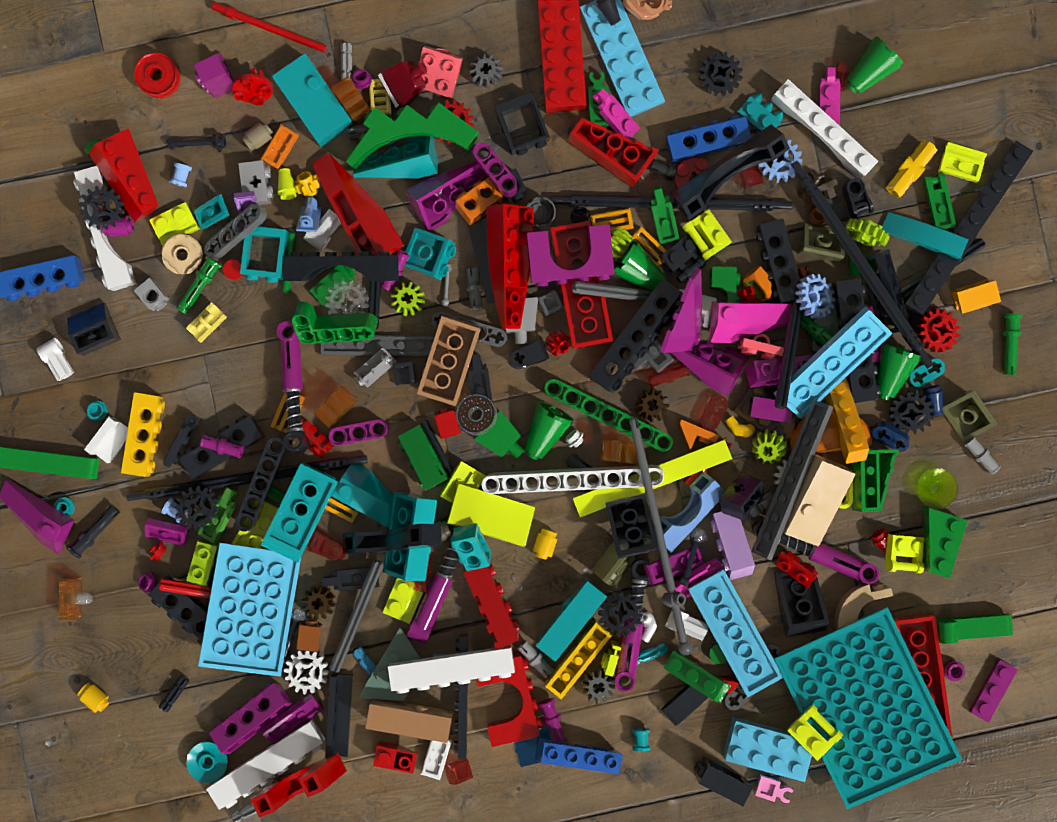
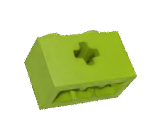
(203, 563)

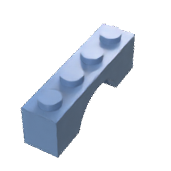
(704, 496)

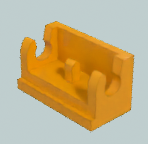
(975, 295)

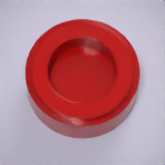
(232, 270)

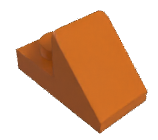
(690, 432)

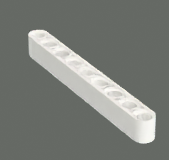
(563, 483)

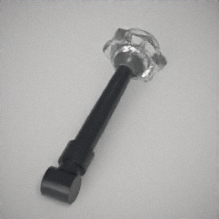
(697, 536)
(297, 615)

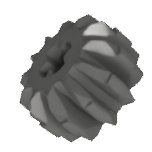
(478, 70)
(599, 693)

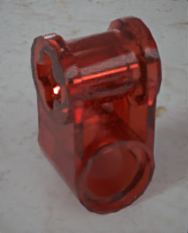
(323, 545)

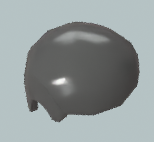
(543, 210)

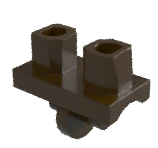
(826, 186)

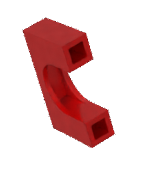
(524, 723)
(309, 779)

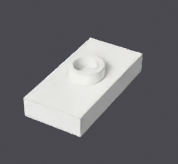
(436, 759)

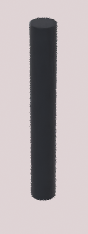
(437, 447)

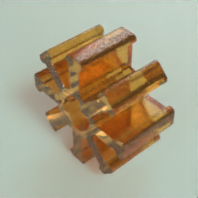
(350, 98)
(335, 407)
(618, 452)

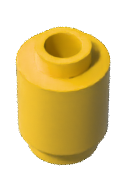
(545, 544)
(93, 697)

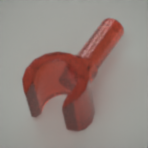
(842, 68)

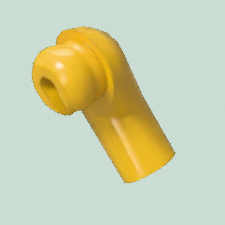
(739, 429)

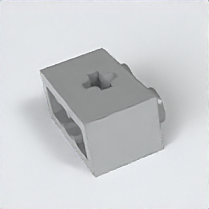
(256, 170)

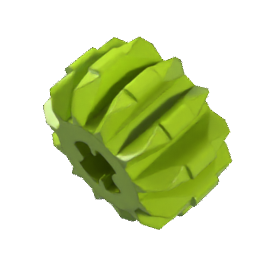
(620, 242)
(403, 304)
(769, 446)

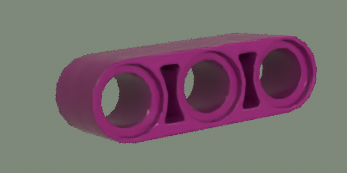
(493, 160)
(348, 431)

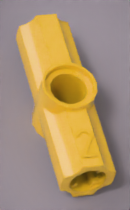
(911, 168)

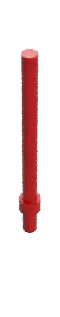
(233, 13)

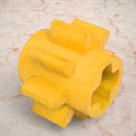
(307, 184)

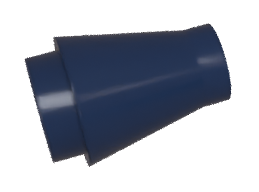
(936, 395)

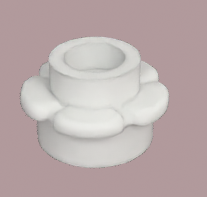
(574, 438)

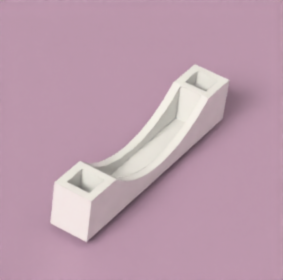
(803, 109)
(116, 271)

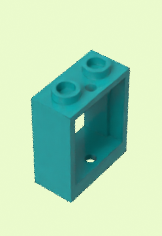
(264, 232)

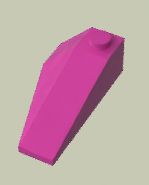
(743, 319)

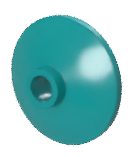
(200, 769)

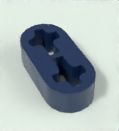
(891, 436)

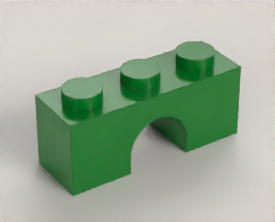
(725, 280)
(697, 677)

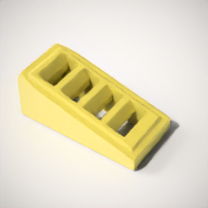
(386, 109)

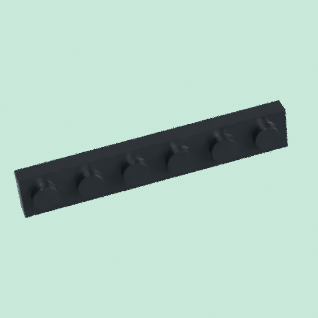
(461, 706)

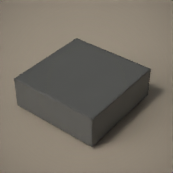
(550, 302)

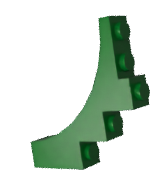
(409, 123)

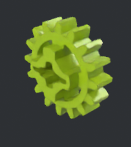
(867, 232)

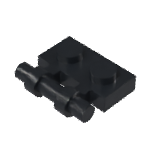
(681, 252)

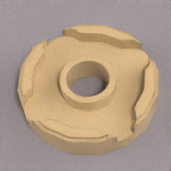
(186, 242)

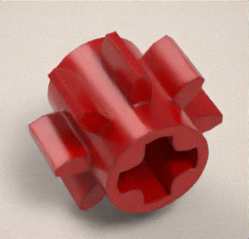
(557, 343)

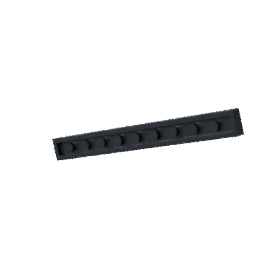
(970, 226)

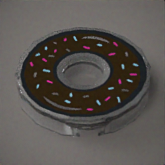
(468, 406)

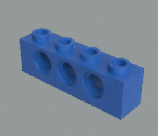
(679, 152)
(72, 277)
(578, 756)

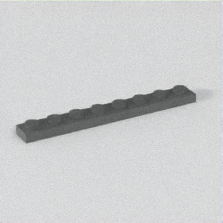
(792, 479)

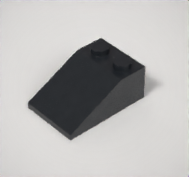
(631, 526)
(800, 607)

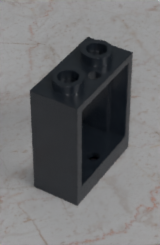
(513, 106)
(722, 781)

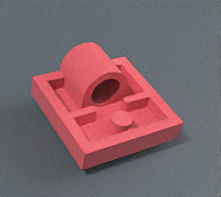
(442, 70)
(753, 347)

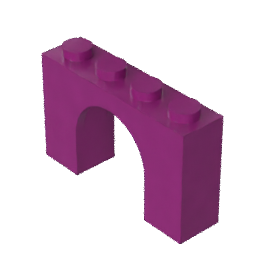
(597, 264)

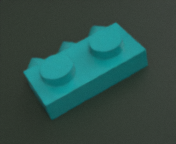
(760, 115)

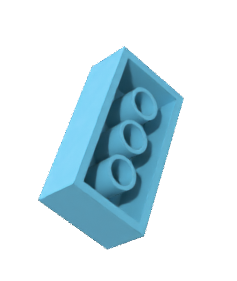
(766, 749)

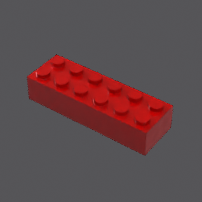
(561, 55)
(584, 313)
(923, 643)

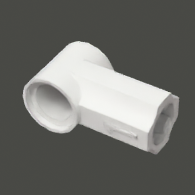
(326, 228)
(52, 354)
(693, 627)

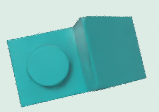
(212, 212)

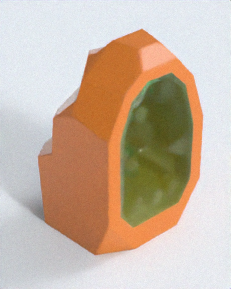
(759, 280)

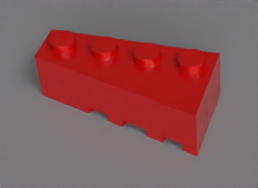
(613, 151)
(125, 173)
(493, 606)

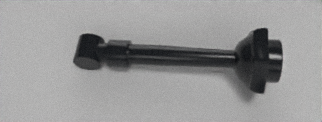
(218, 142)

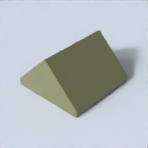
(820, 243)
(968, 415)
(610, 568)

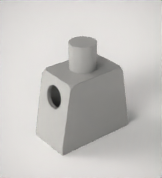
(528, 321)

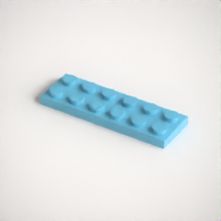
(623, 60)
(835, 360)
(735, 633)

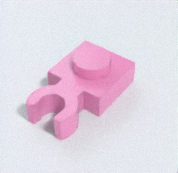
(770, 788)

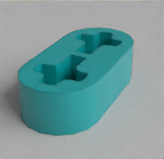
(928, 376)

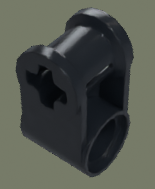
(857, 200)
(532, 354)

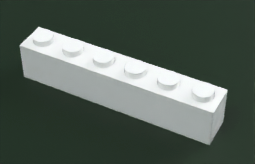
(451, 668)
(266, 764)

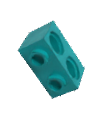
(471, 547)

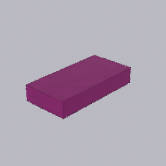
(765, 409)

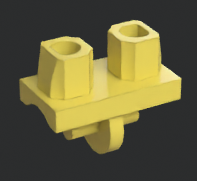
(206, 322)

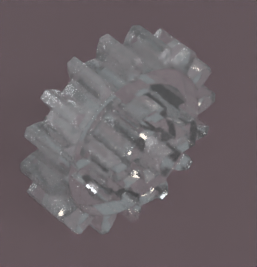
(354, 298)

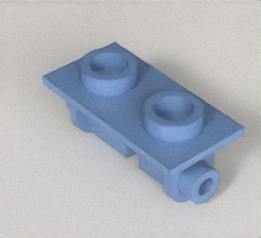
(309, 216)

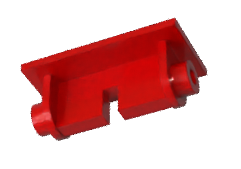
(318, 445)
(790, 564)

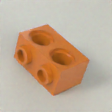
(480, 203)

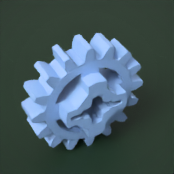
(783, 165)
(815, 296)

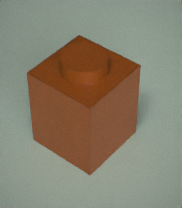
(309, 636)

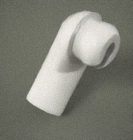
(650, 626)

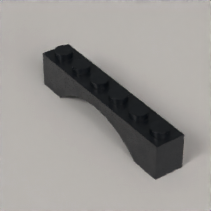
(761, 148)
(374, 268)
(404, 538)

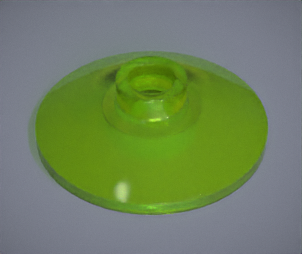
(946, 490)

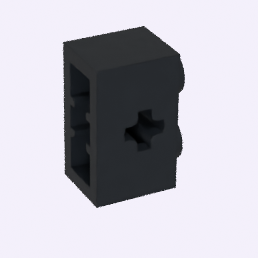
(741, 496)

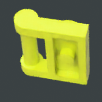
(711, 233)
(904, 546)
(809, 737)

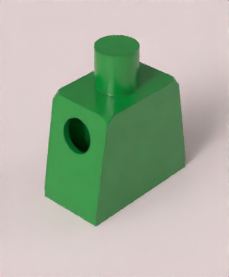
(501, 438)

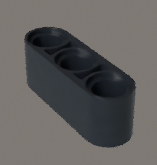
(683, 704)

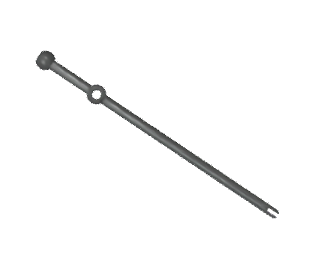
(672, 598)

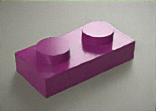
(166, 531)

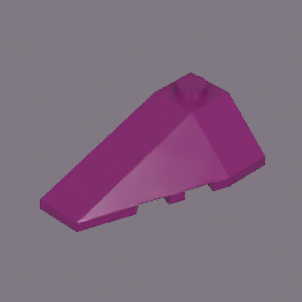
(436, 197)
(687, 319)
(714, 366)
(40, 518)

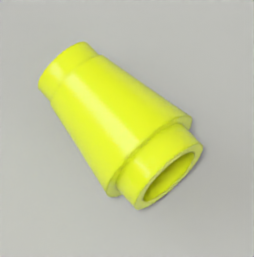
(286, 185)

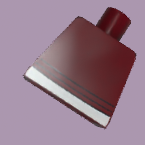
(403, 82)

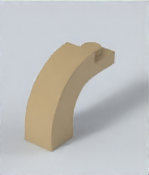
(853, 600)

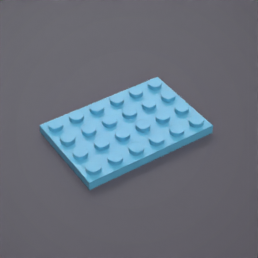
(249, 610)

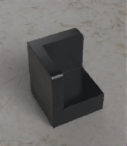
(404, 373)

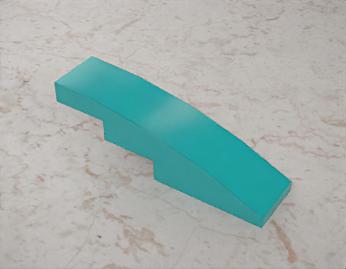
(925, 235)

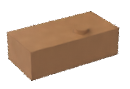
(448, 359)
(409, 719)

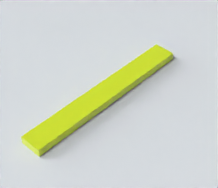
(673, 470)

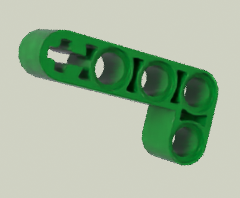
(331, 328)
(976, 626)

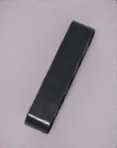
(257, 492)

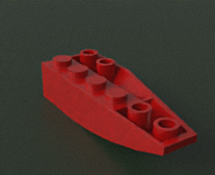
(357, 211)
(509, 259)

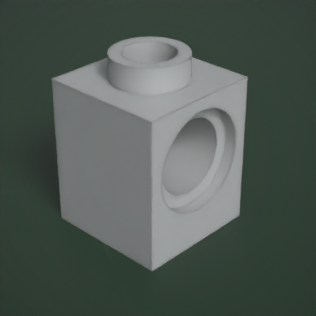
(144, 291)

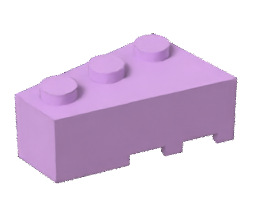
(733, 545)

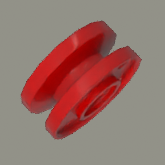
(145, 72)

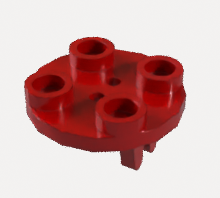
(252, 88)

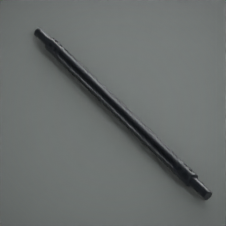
(586, 200)
(861, 264)
(240, 479)

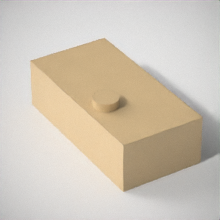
(818, 500)

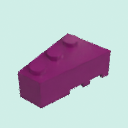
(214, 75)

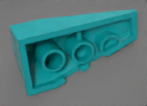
(409, 160)
(365, 493)

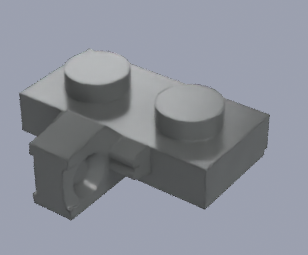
(653, 357)

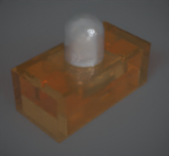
(72, 598)

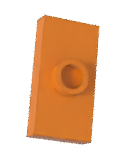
(279, 147)

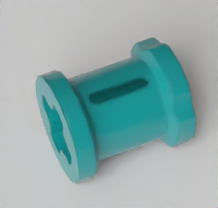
(641, 739)

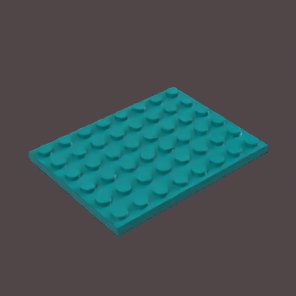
(879, 702)

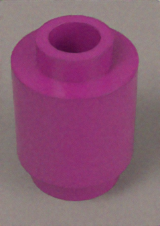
(122, 228)

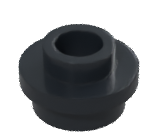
(580, 214)

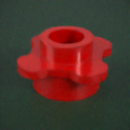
(157, 550)

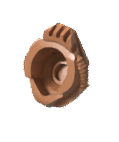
(647, 8)

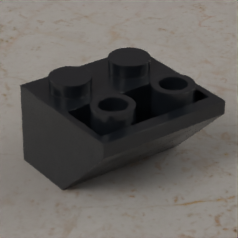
(92, 330)

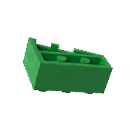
(422, 457)
(872, 479)
(942, 541)

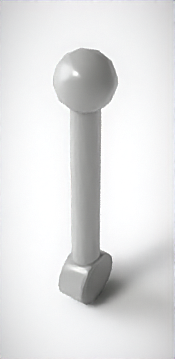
(445, 301)

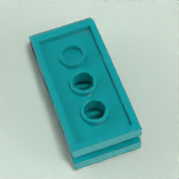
(290, 528)

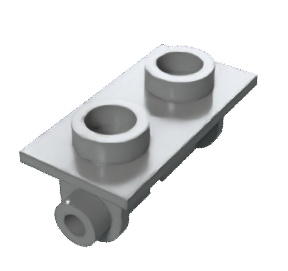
(374, 367)

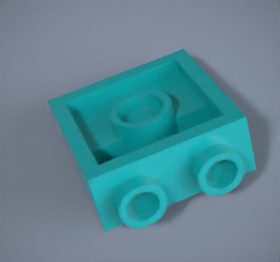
(429, 254)

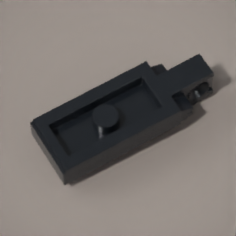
(479, 378)
(181, 439)
(348, 579)

